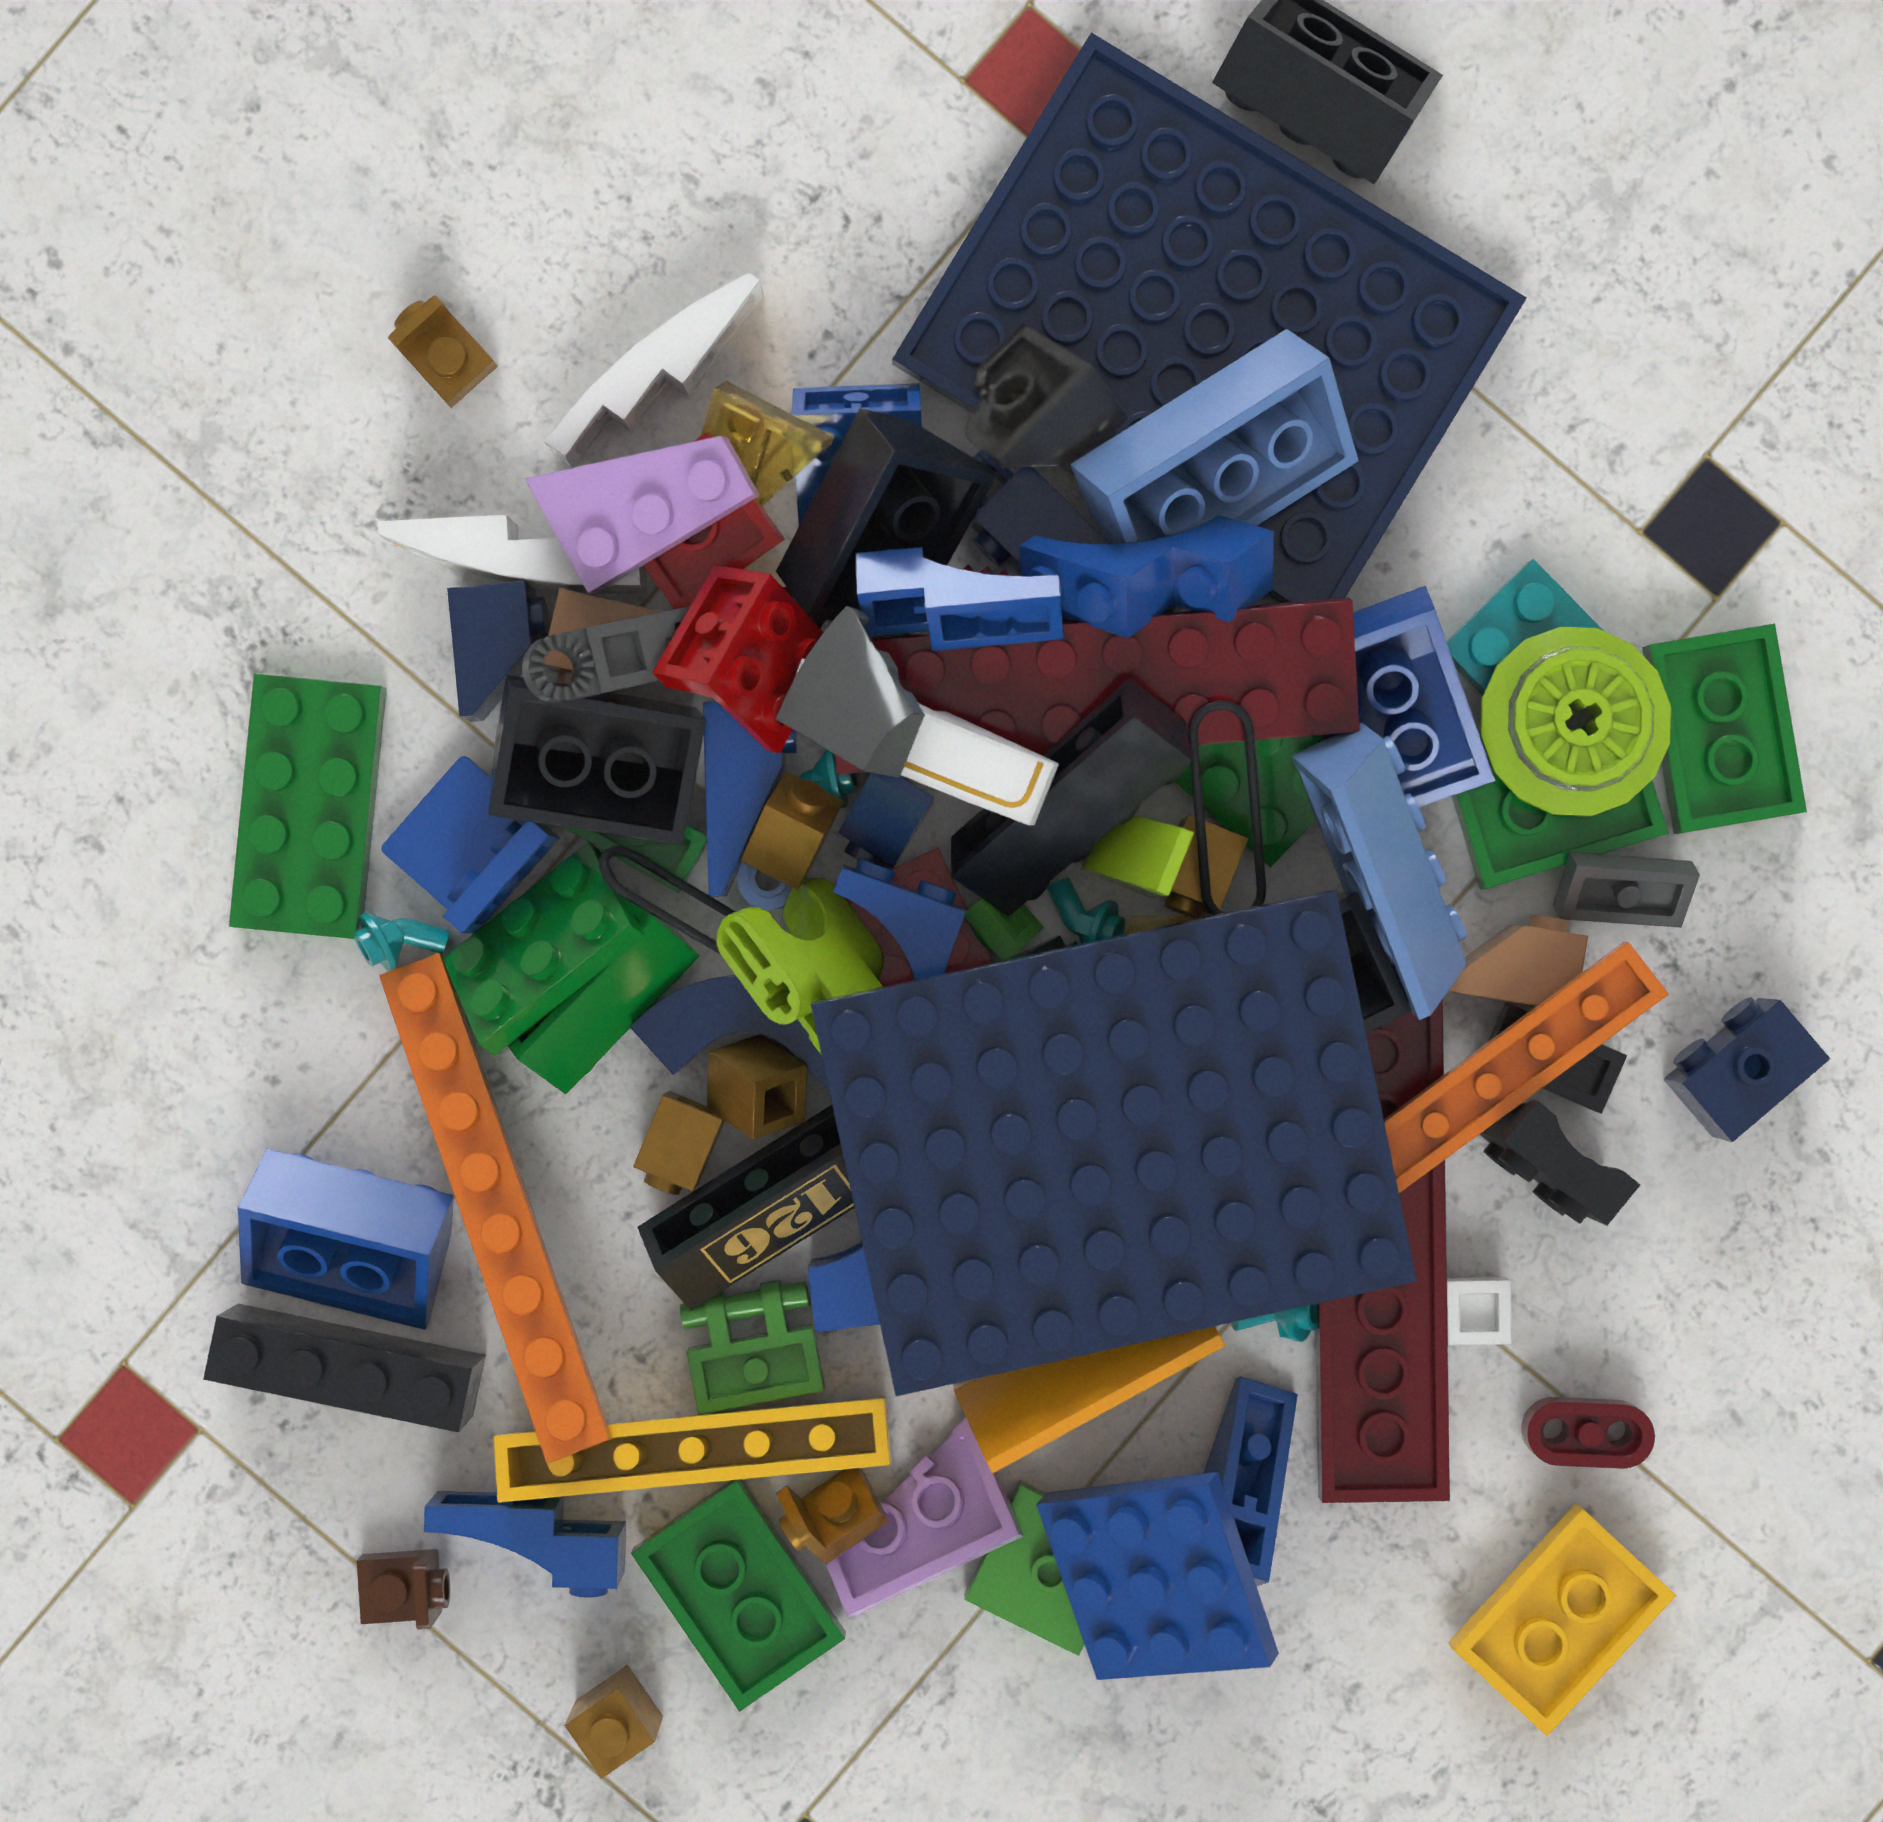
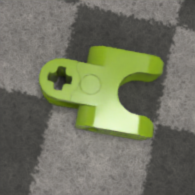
(822, 959)

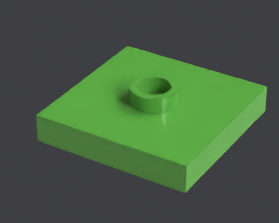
(1024, 1581)

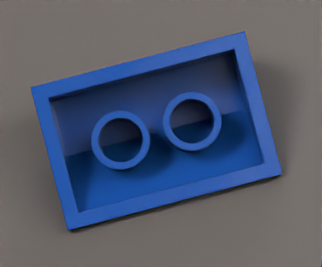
(344, 1238)

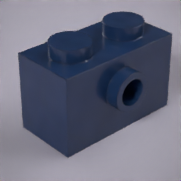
(1745, 1067)

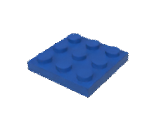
(1158, 1577)

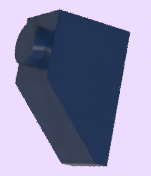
(490, 638)
(884, 818)

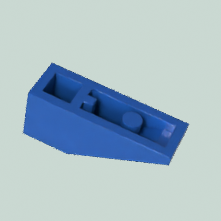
(737, 787)
(1252, 1464)

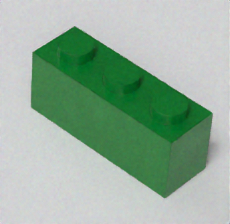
(599, 1013)

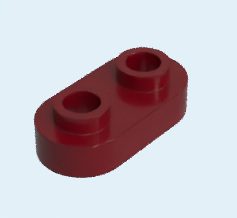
(1584, 1433)

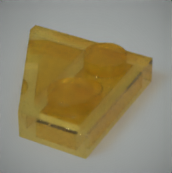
(765, 437)

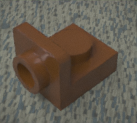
(402, 1587)

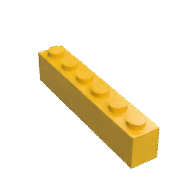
(701, 1450)

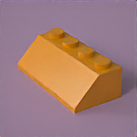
(1040, 1403)

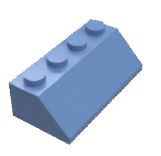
(1223, 448)
(1380, 855)

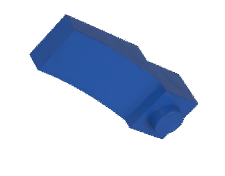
(957, 606)
(577, 1553)

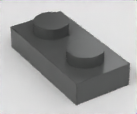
(1625, 889)

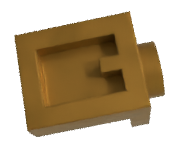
(441, 349)
(832, 1515)

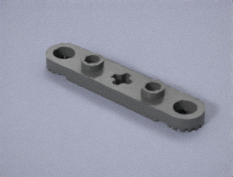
(606, 655)

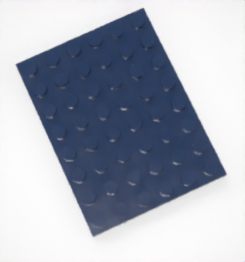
(1186, 240)
(1114, 1142)

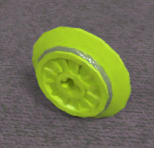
(1528, 710)

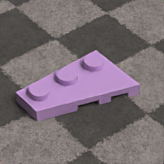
(640, 505)
(937, 1522)

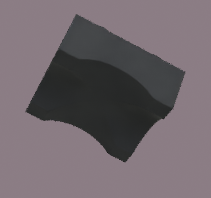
(1535, 1148)

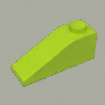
(1140, 856)

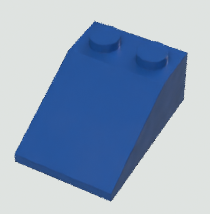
(1416, 697)

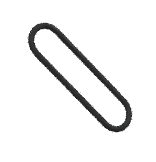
(1199, 806)
(650, 907)

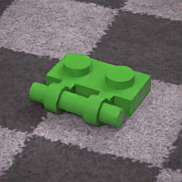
(757, 1366)

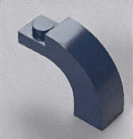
(712, 1008)

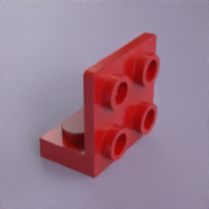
(741, 649)

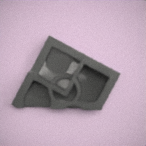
(853, 700)

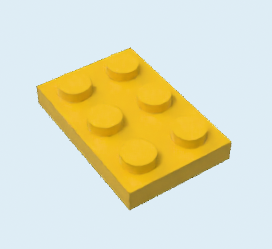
(1561, 1619)

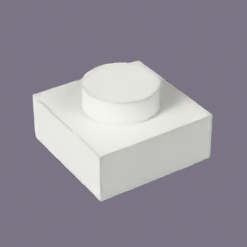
(1479, 1311)

